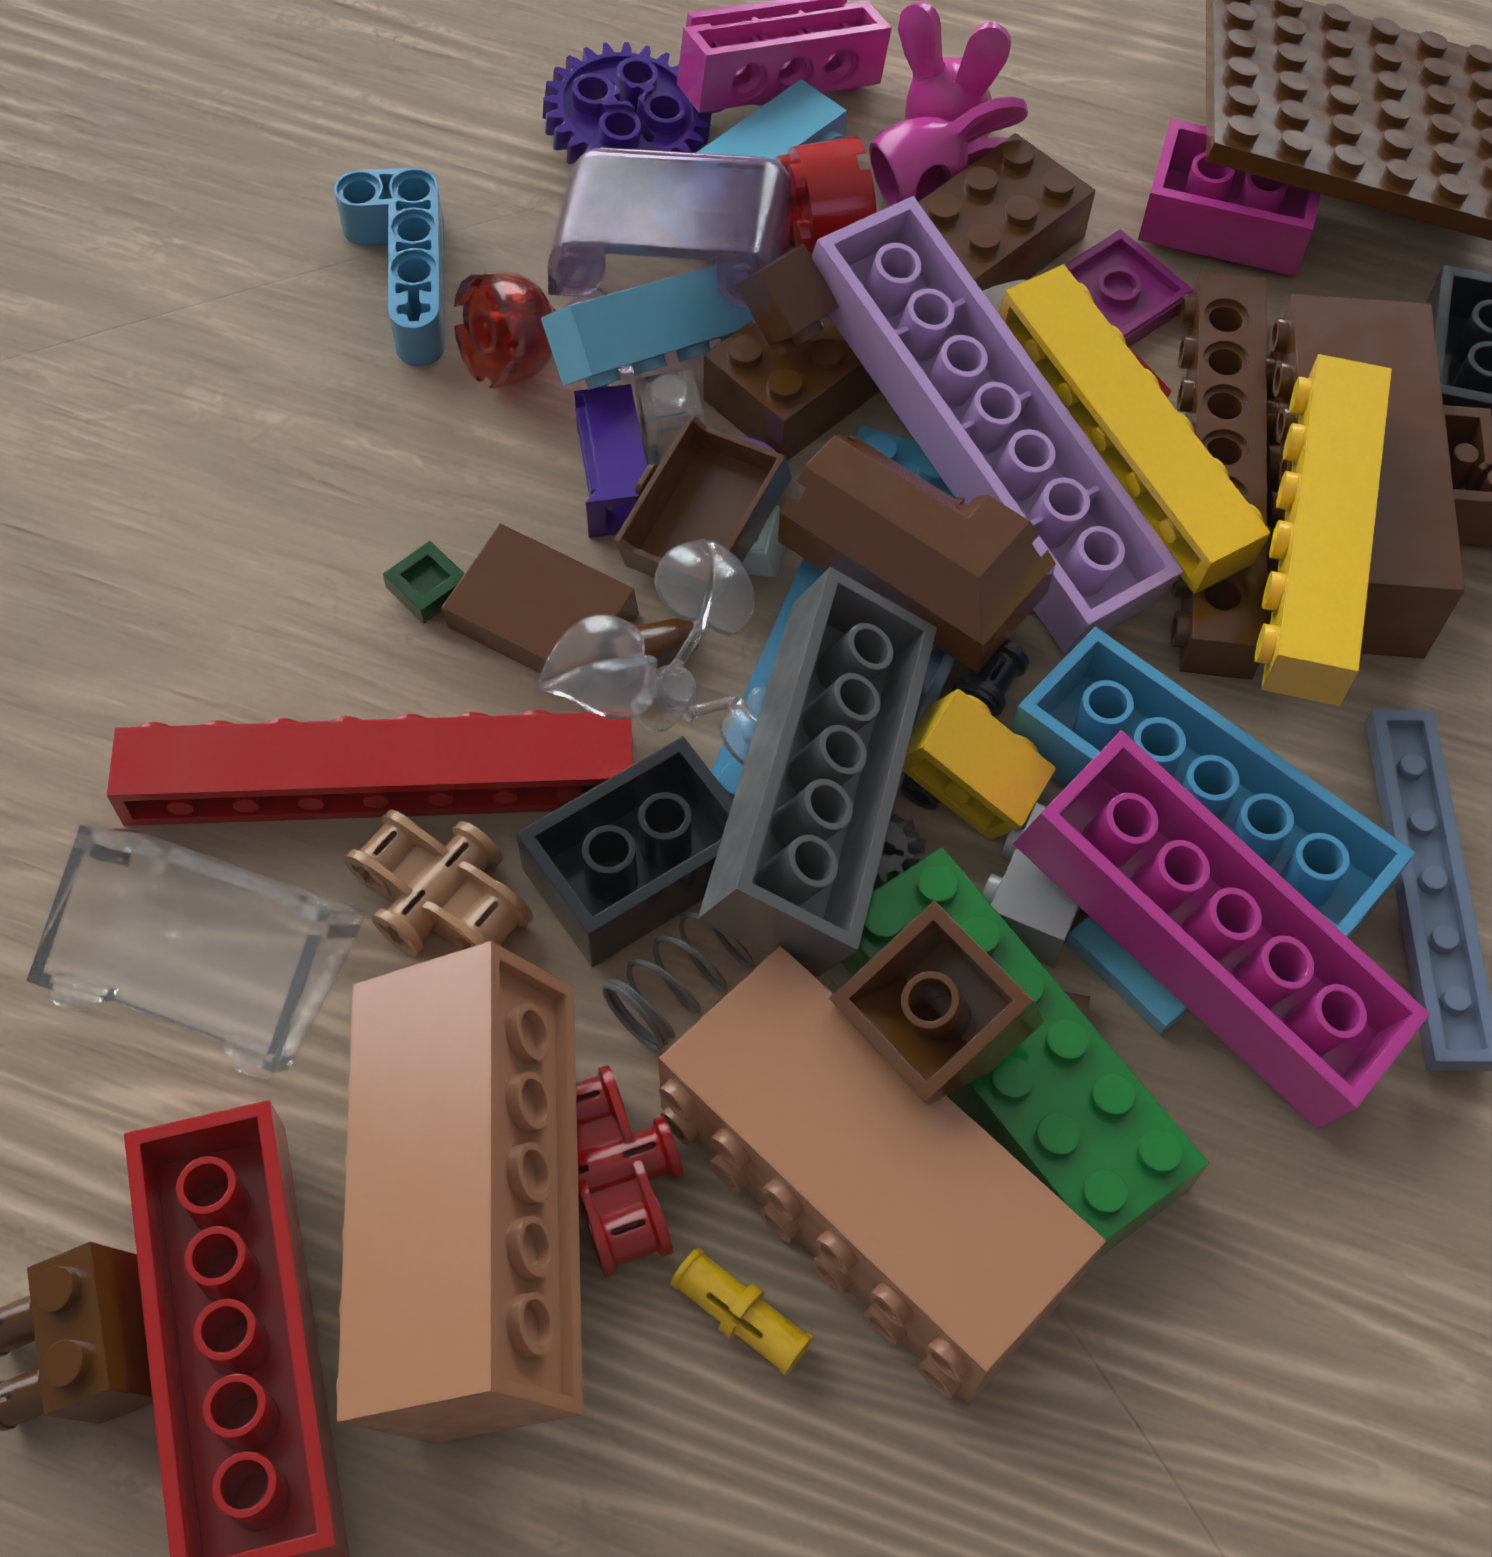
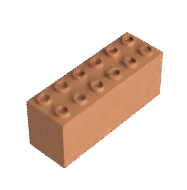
(885, 1192)
(461, 1201)

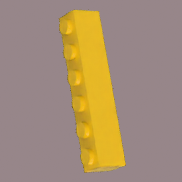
(1135, 428)
(1327, 531)

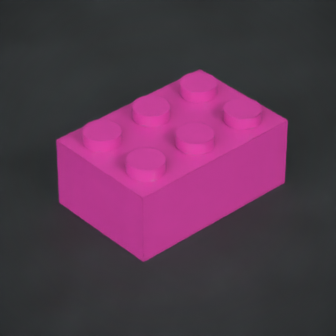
(1225, 210)

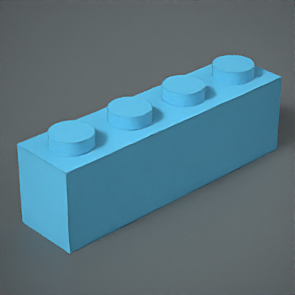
(788, 120)
(641, 327)

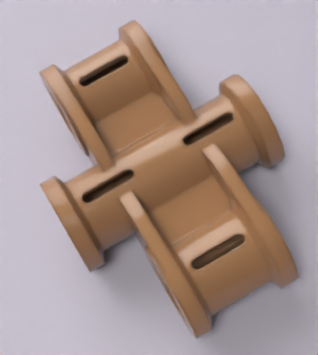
(437, 886)

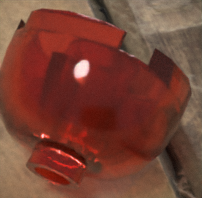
(502, 327)

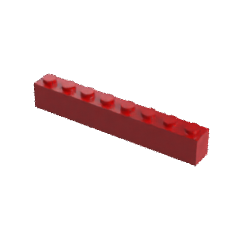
(362, 767)

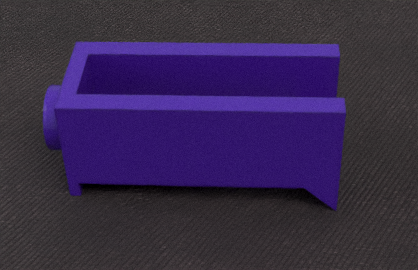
(610, 455)

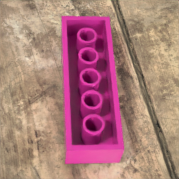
(1223, 932)

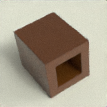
(788, 297)

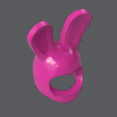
(949, 84)
(929, 151)

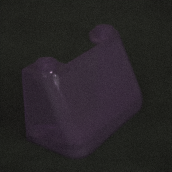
(670, 208)

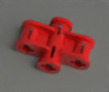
(616, 1175)

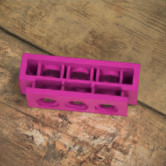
(765, 47)

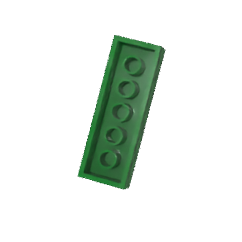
(1064, 1093)

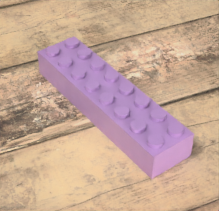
(990, 416)

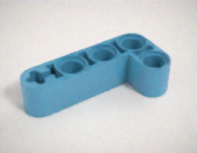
(406, 213)

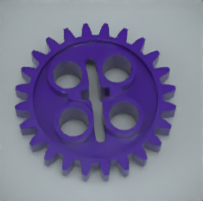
(621, 104)

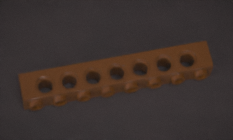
(1228, 412)

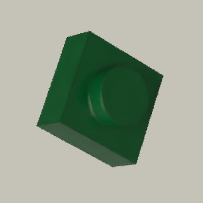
(423, 581)

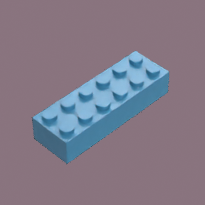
(1283, 815)

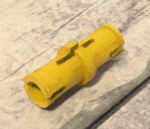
(741, 1311)

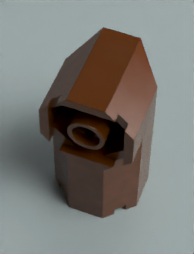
(913, 544)

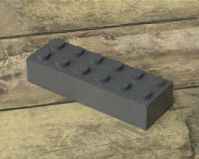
(821, 775)

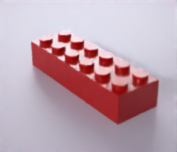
(232, 1340)

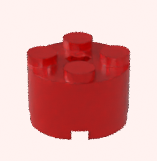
(827, 189)

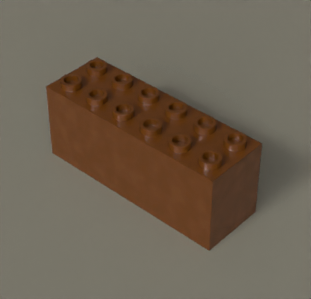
(1415, 538)

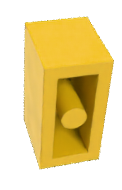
(976, 764)

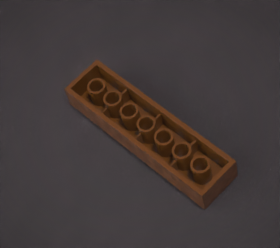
(1001, 220)

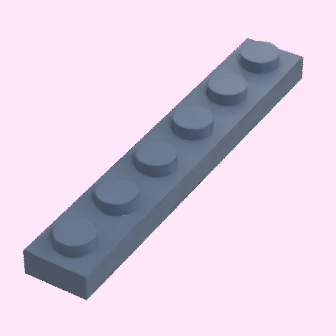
(1433, 890)

